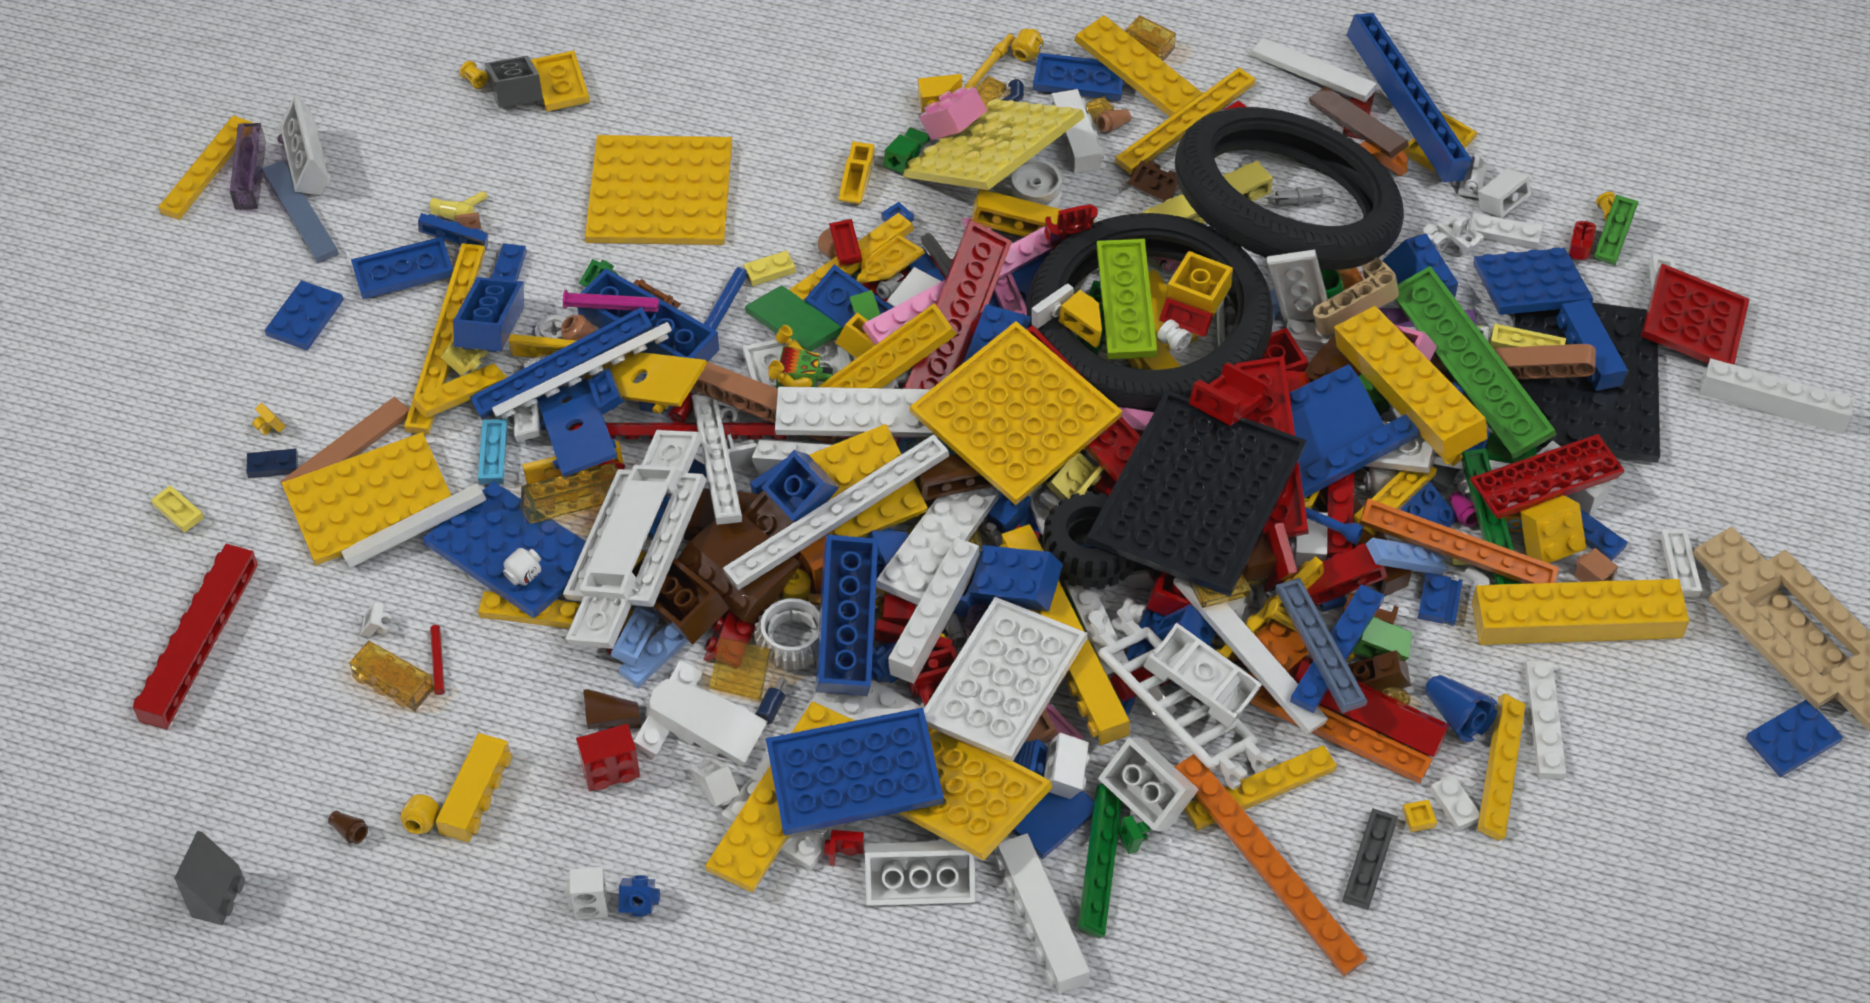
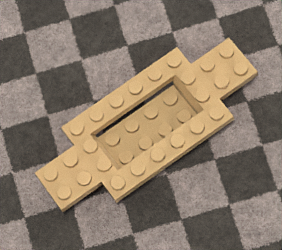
(1781, 631)

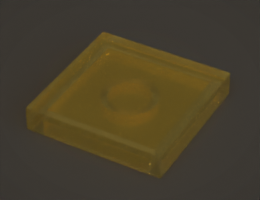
(740, 668)

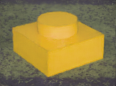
(1419, 816)

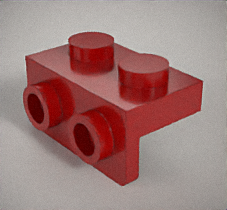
(729, 627)

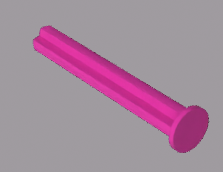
(609, 302)

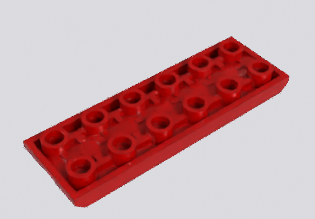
(1547, 476)

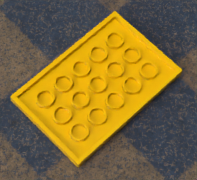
(364, 495)
(981, 796)

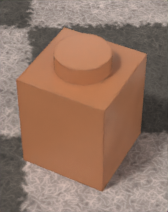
(1595, 567)

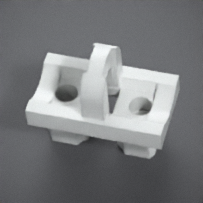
(1452, 228)

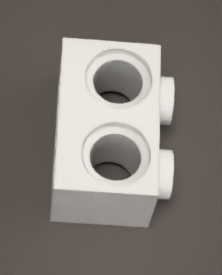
(587, 893)

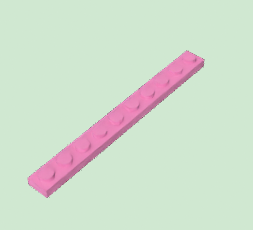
(1020, 254)

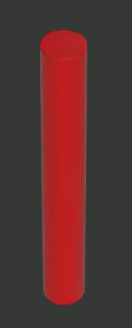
(437, 660)

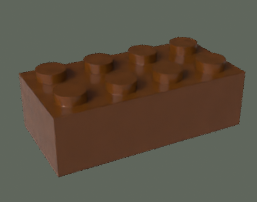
(687, 602)

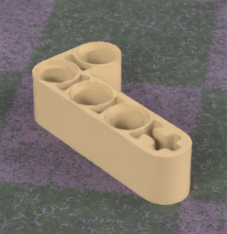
(1376, 290)

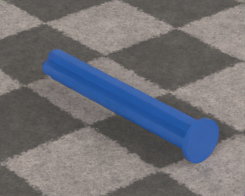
(726, 298)

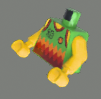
(796, 365)

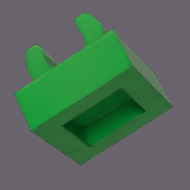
(1132, 833)

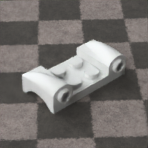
(1203, 674)

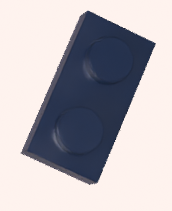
(271, 463)

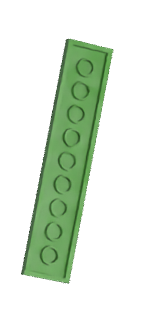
(1474, 363)

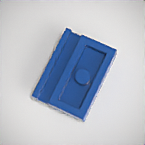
(1439, 599)

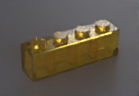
(567, 494)

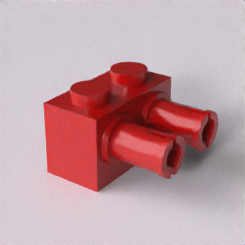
(932, 673)

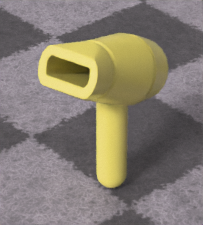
(449, 209)

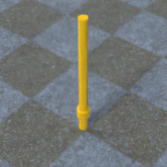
(998, 51)

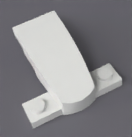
(697, 718)

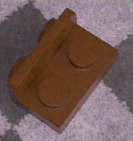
(1154, 182)

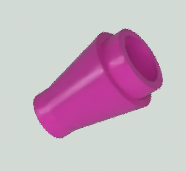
(1463, 509)

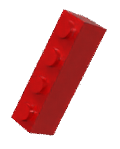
(1345, 574)

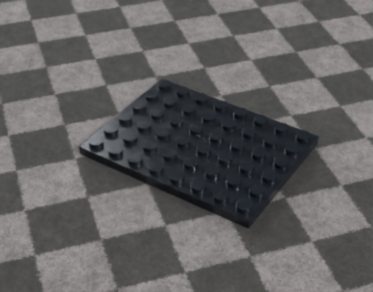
(1621, 415)
(1196, 494)

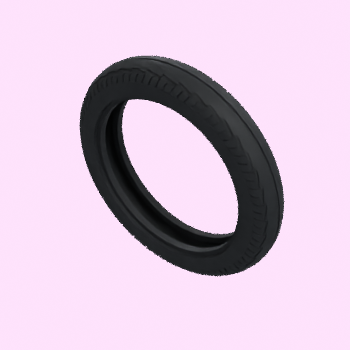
(1307, 142)
(1166, 238)

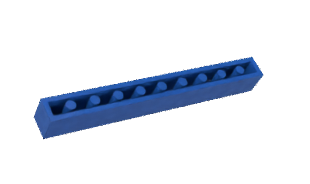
(1409, 98)

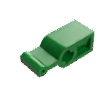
(904, 149)

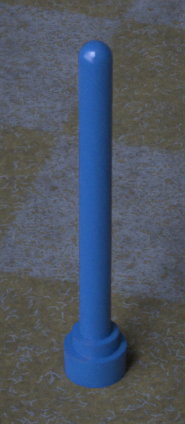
(1351, 532)

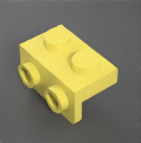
(462, 359)
(1075, 477)

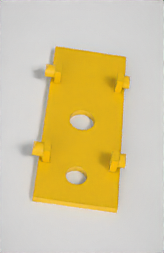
(667, 378)

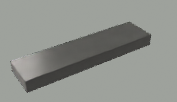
(1370, 859)

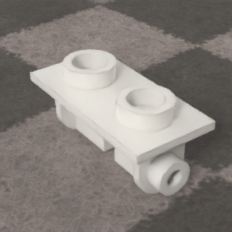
(1474, 177)

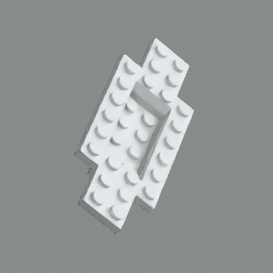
(606, 563)

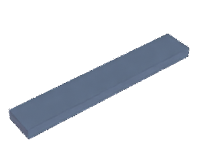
(300, 212)
(1321, 645)

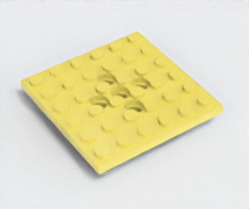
(993, 144)

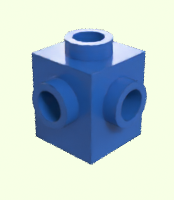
(880, 663)
(638, 895)

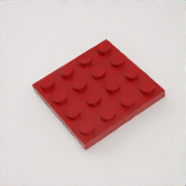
(1695, 316)

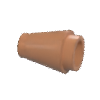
(1112, 119)

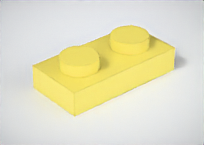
(769, 268)
(177, 508)

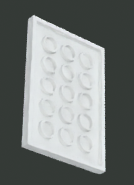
(1003, 678)

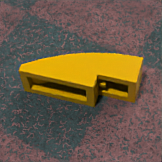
(857, 172)

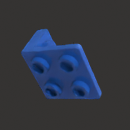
(1431, 506)

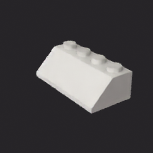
(304, 149)
(771, 452)
(918, 873)

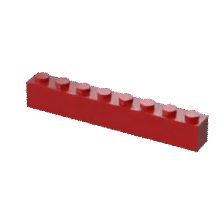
(195, 636)

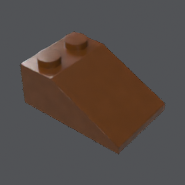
(1328, 360)

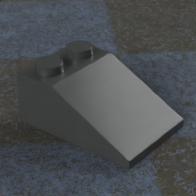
(514, 82)
(209, 880)

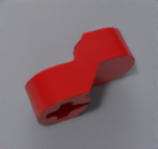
(1582, 240)

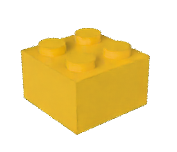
(1200, 282)
(1553, 529)

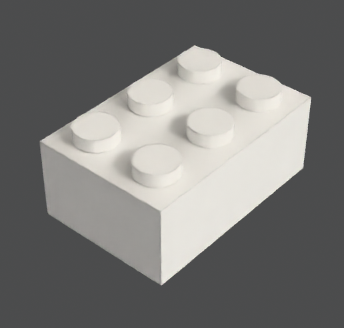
(1148, 784)

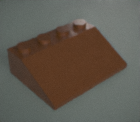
(723, 544)

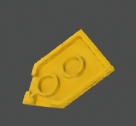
(889, 260)

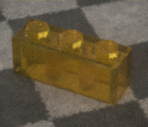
(391, 676)

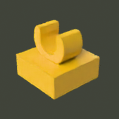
(267, 420)

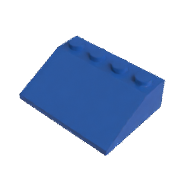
(1332, 414)

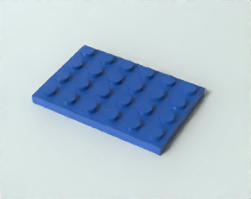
(492, 531)
(854, 771)

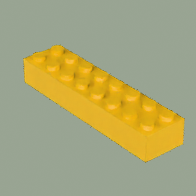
(1411, 383)
(1579, 611)

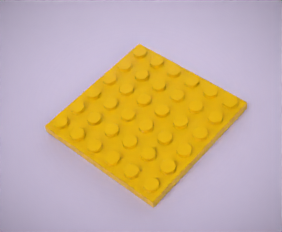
(659, 190)
(1015, 412)

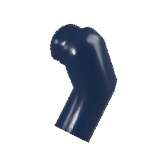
(1017, 91)

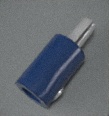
(772, 701)

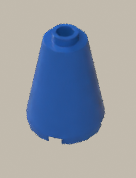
(1462, 706)

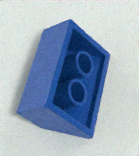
(1416, 255)

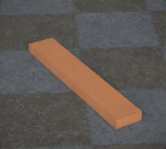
(357, 438)

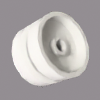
(1038, 183)

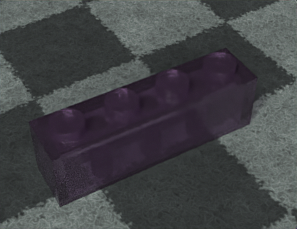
(247, 166)

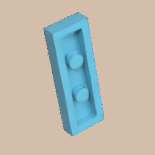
(493, 451)

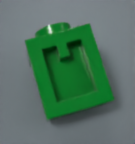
(594, 270)

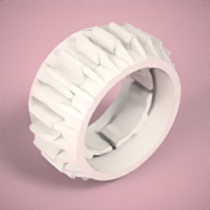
(789, 611)

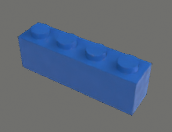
(1583, 326)

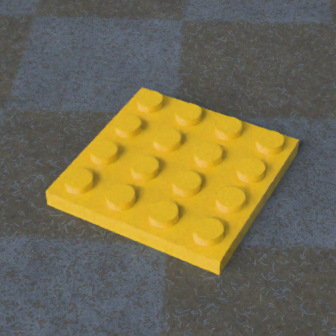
(855, 460)

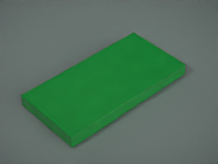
(783, 307)

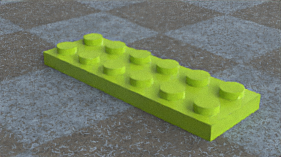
(1126, 299)

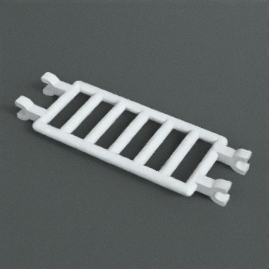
(1220, 760)

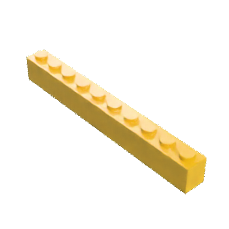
(1086, 675)

